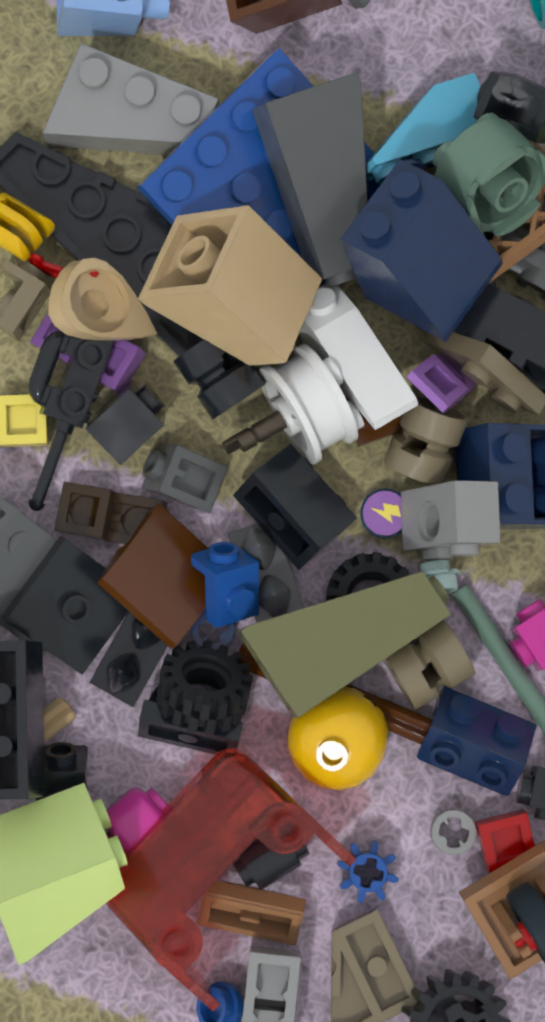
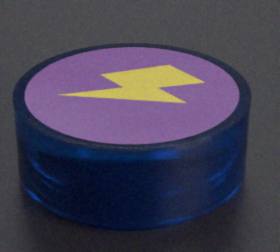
(382, 513)

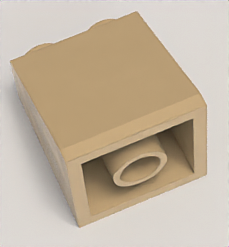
(233, 284)

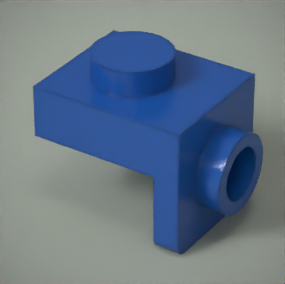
(229, 583)

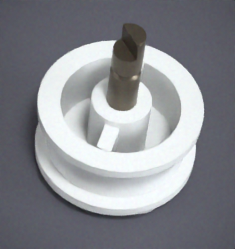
(304, 405)

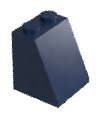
(419, 251)

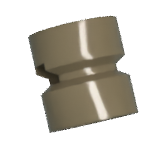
(428, 425)
(447, 666)

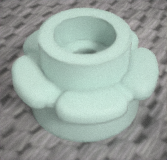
(443, 573)

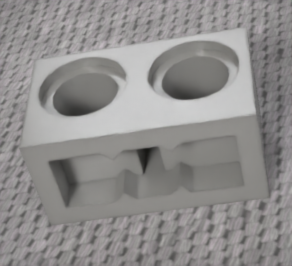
(271, 985)

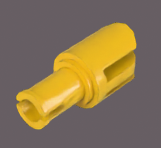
(21, 227)

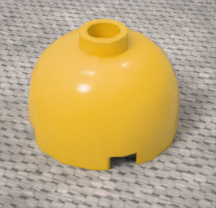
(339, 741)

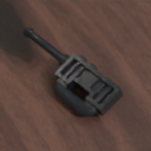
(71, 400)

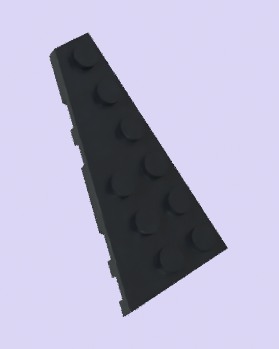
(93, 219)

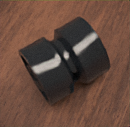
(219, 375)

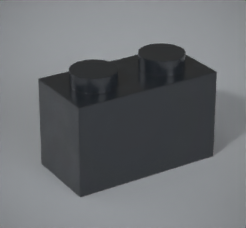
(294, 506)

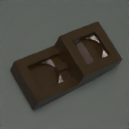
(101, 512)

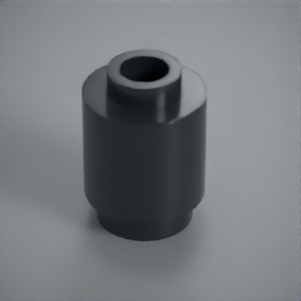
(265, 866)

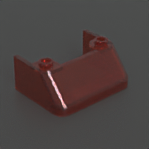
(194, 845)

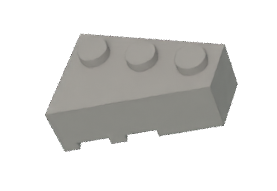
(123, 107)

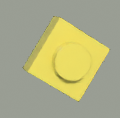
(21, 422)

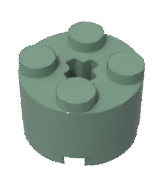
(493, 174)

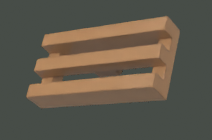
(252, 912)

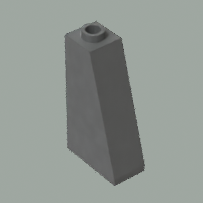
(319, 168)

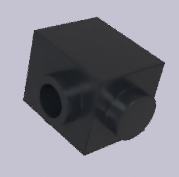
(127, 421)

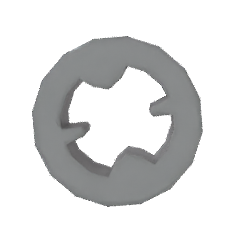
(464, 822)

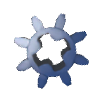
(374, 883)

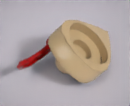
(94, 301)

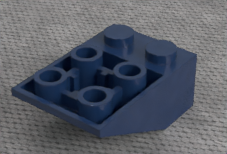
(516, 461)

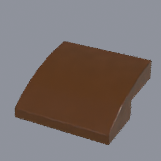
(156, 576)

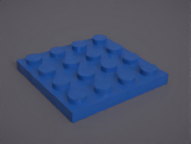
(225, 157)

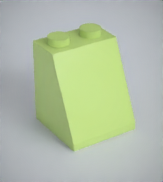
(55, 868)

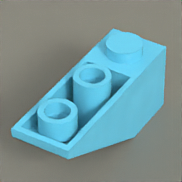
(431, 122)

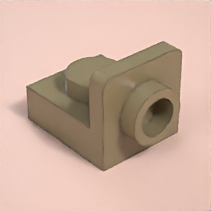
(21, 307)

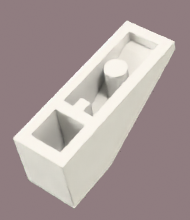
(369, 375)

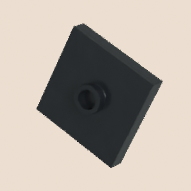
(66, 606)

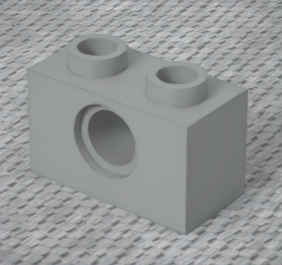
(450, 518)

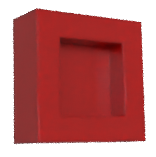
(504, 838)

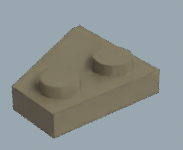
(490, 369)
(367, 972)

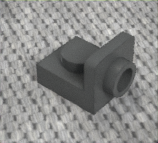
(183, 476)

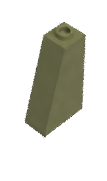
(336, 641)

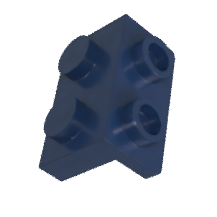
(477, 741)

